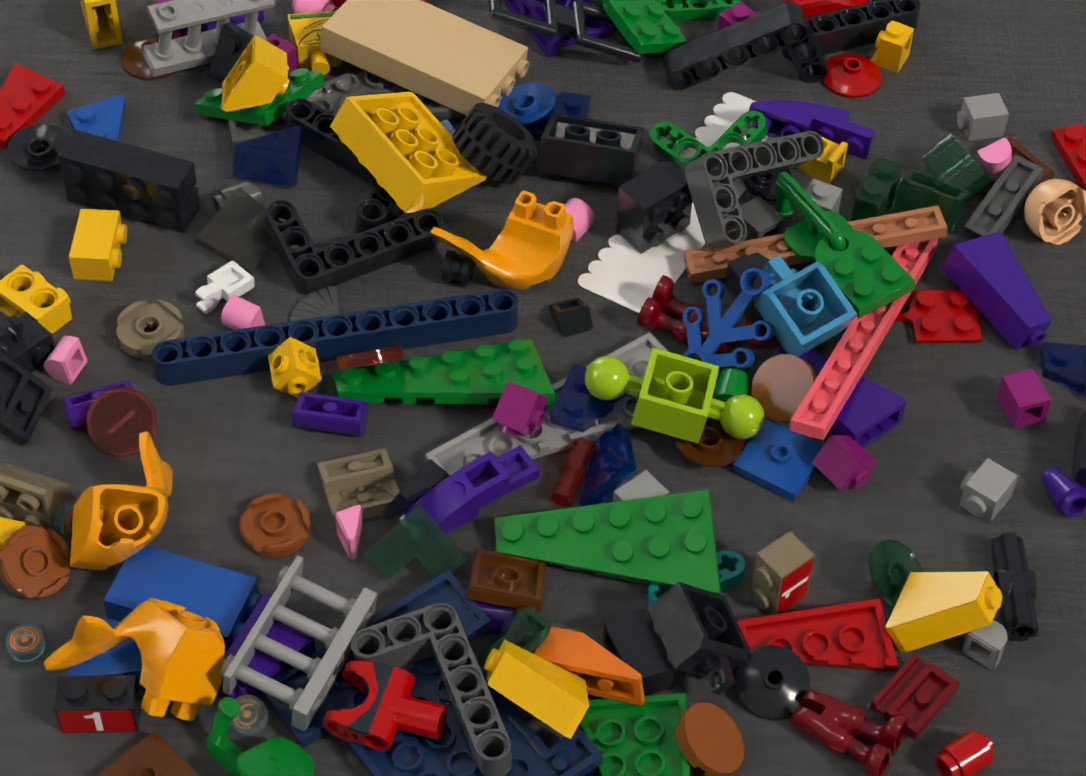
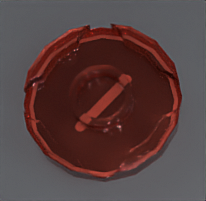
(369, 357)
(117, 420)

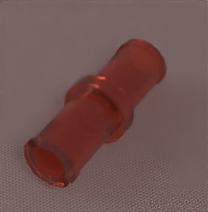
(572, 472)

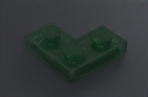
(417, 537)

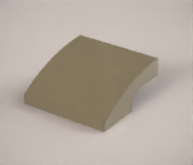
(359, 480)

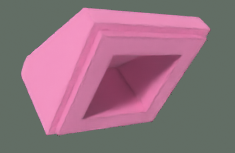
(349, 529)

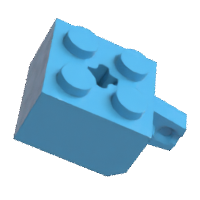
(803, 306)

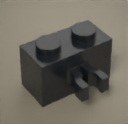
(26, 342)

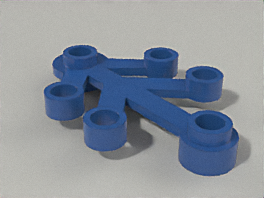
(721, 328)

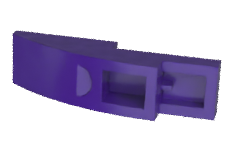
(795, 117)
(475, 485)

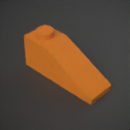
(603, 671)

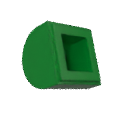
(732, 383)

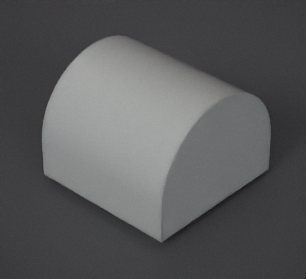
(986, 644)

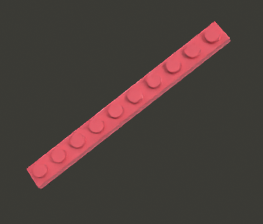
(855, 351)

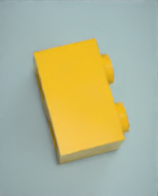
(97, 245)

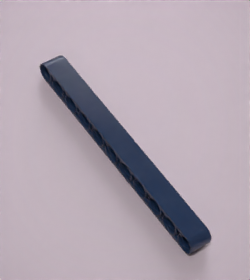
(337, 335)

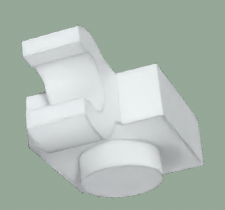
(224, 283)

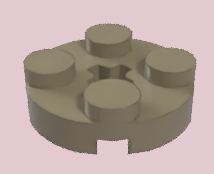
(140, 315)

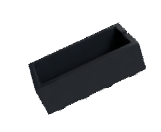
(130, 180)

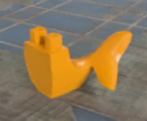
(526, 249)
(121, 518)
(177, 650)

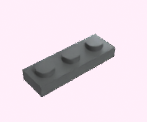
(1004, 198)

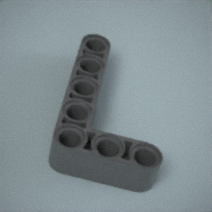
(712, 179)
(455, 674)

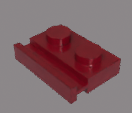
(917, 693)

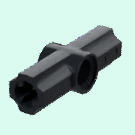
(1016, 585)

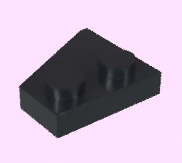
(230, 46)

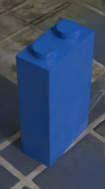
(198, 586)

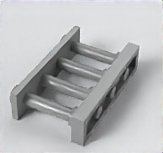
(195, 48)
(319, 671)

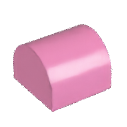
(995, 158)
(582, 217)
(241, 314)
(66, 360)

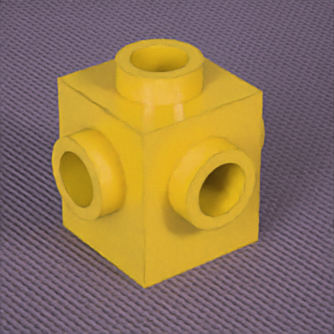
(294, 367)

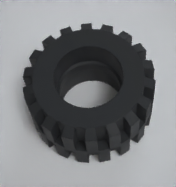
(495, 143)

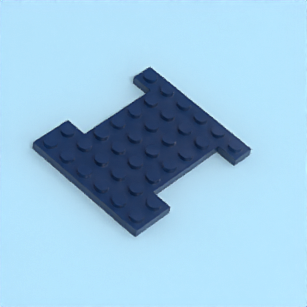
(450, 753)

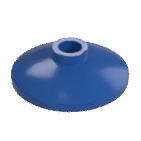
(529, 101)

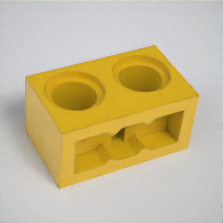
(31, 293)

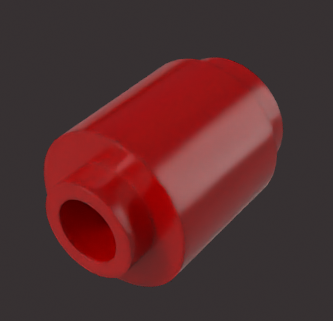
(965, 755)

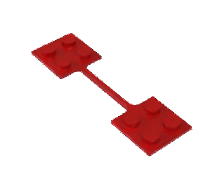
(935, 318)

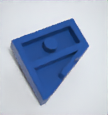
(100, 118)

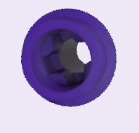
(1066, 493)

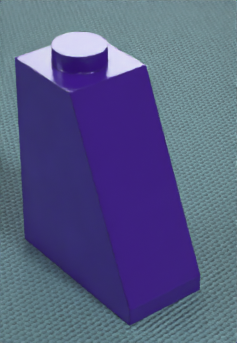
(261, 661)

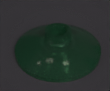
(890, 568)

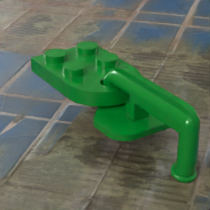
(644, 25)
(853, 258)
(270, 758)

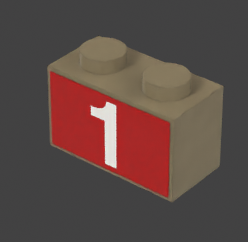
(782, 574)

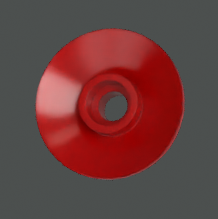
(852, 76)

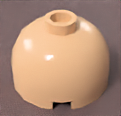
(1055, 210)

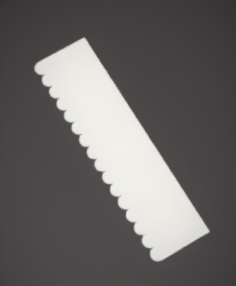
(631, 276)

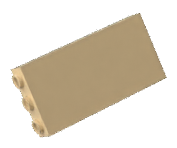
(426, 51)

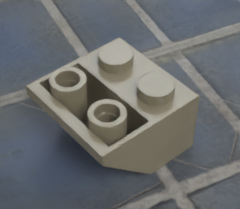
(30, 496)

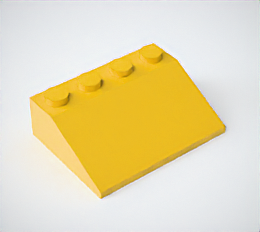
(404, 149)

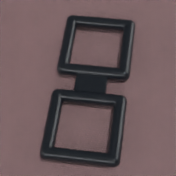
(567, 23)

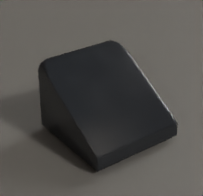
(571, 316)

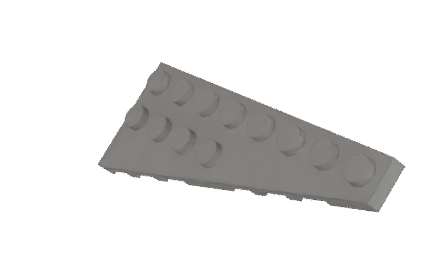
(550, 437)

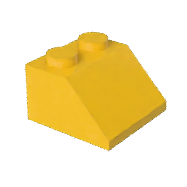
(256, 76)

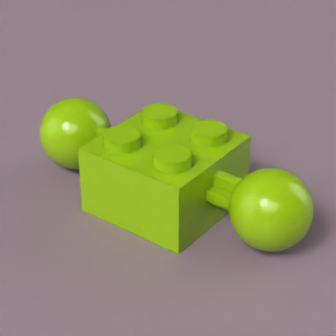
(675, 396)

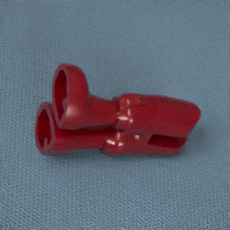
(658, 309)
(834, 722)

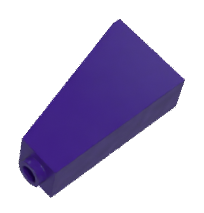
(999, 288)
(869, 409)

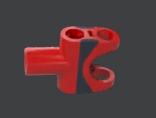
(385, 708)

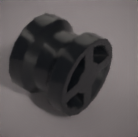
(457, 268)

